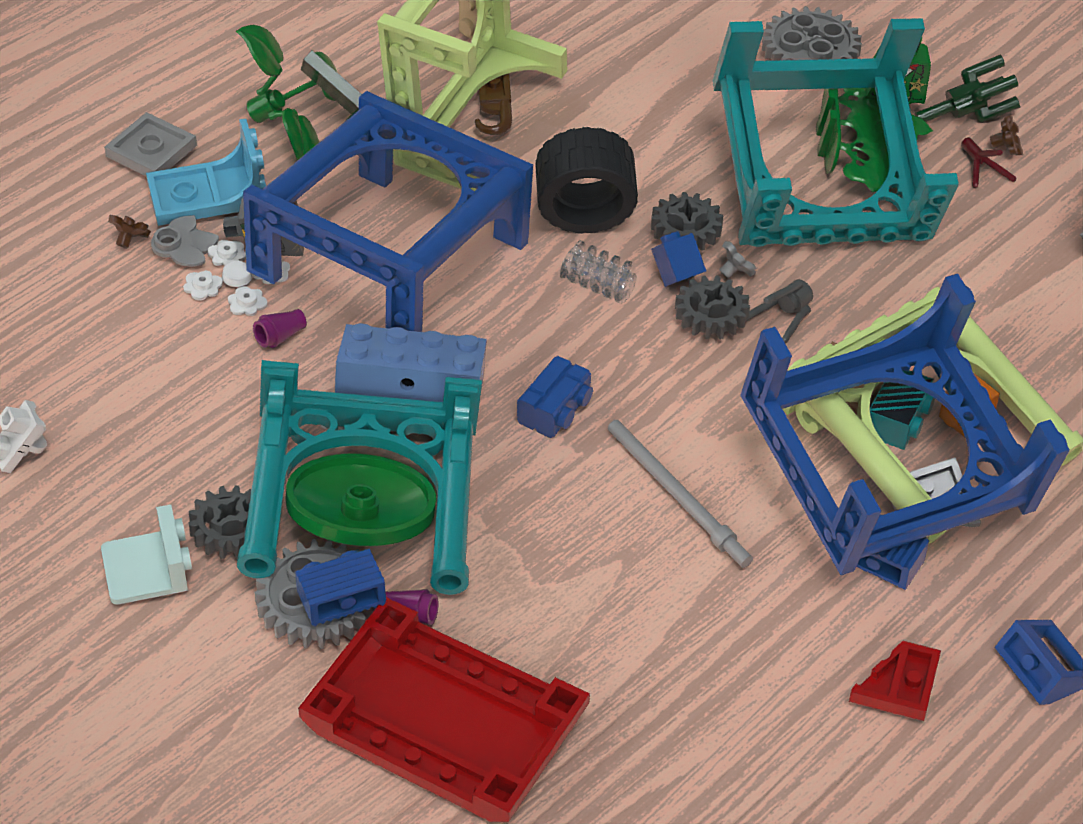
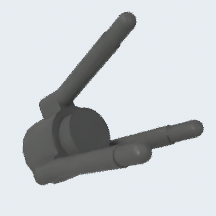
(791, 300)

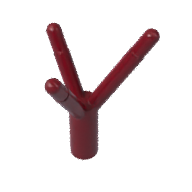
(981, 156)

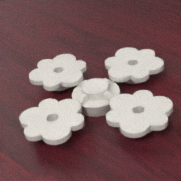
(234, 274)

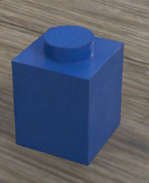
(678, 258)

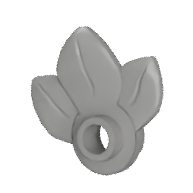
(183, 242)

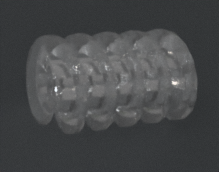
(599, 273)

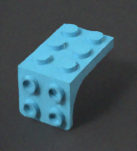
(208, 187)

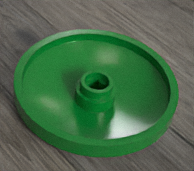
(360, 499)

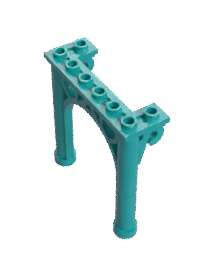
(364, 423)

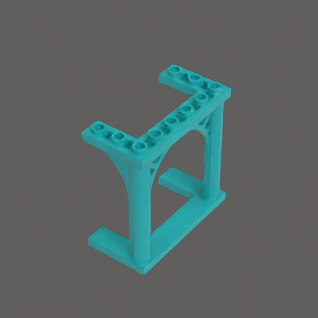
(764, 198)

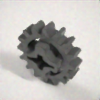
(687, 217)
(712, 307)
(226, 519)

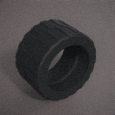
(583, 155)

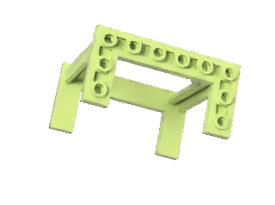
(492, 53)

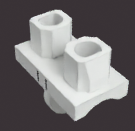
(20, 434)

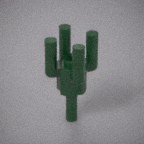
(973, 95)

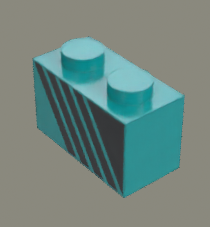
(899, 411)

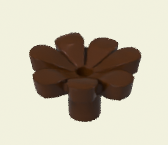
(1008, 137)
(128, 229)

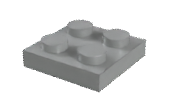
(150, 145)

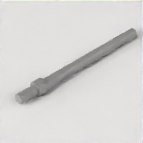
(720, 534)

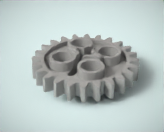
(810, 36)
(282, 607)

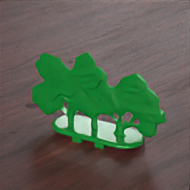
(867, 122)

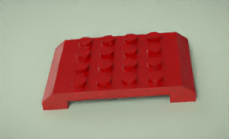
(442, 713)

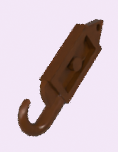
(496, 100)

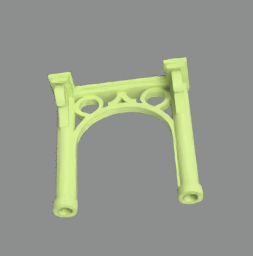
(858, 432)

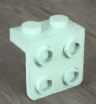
(148, 563)

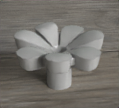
(736, 262)

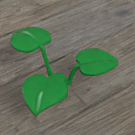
(269, 102)

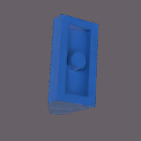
(1036, 663)

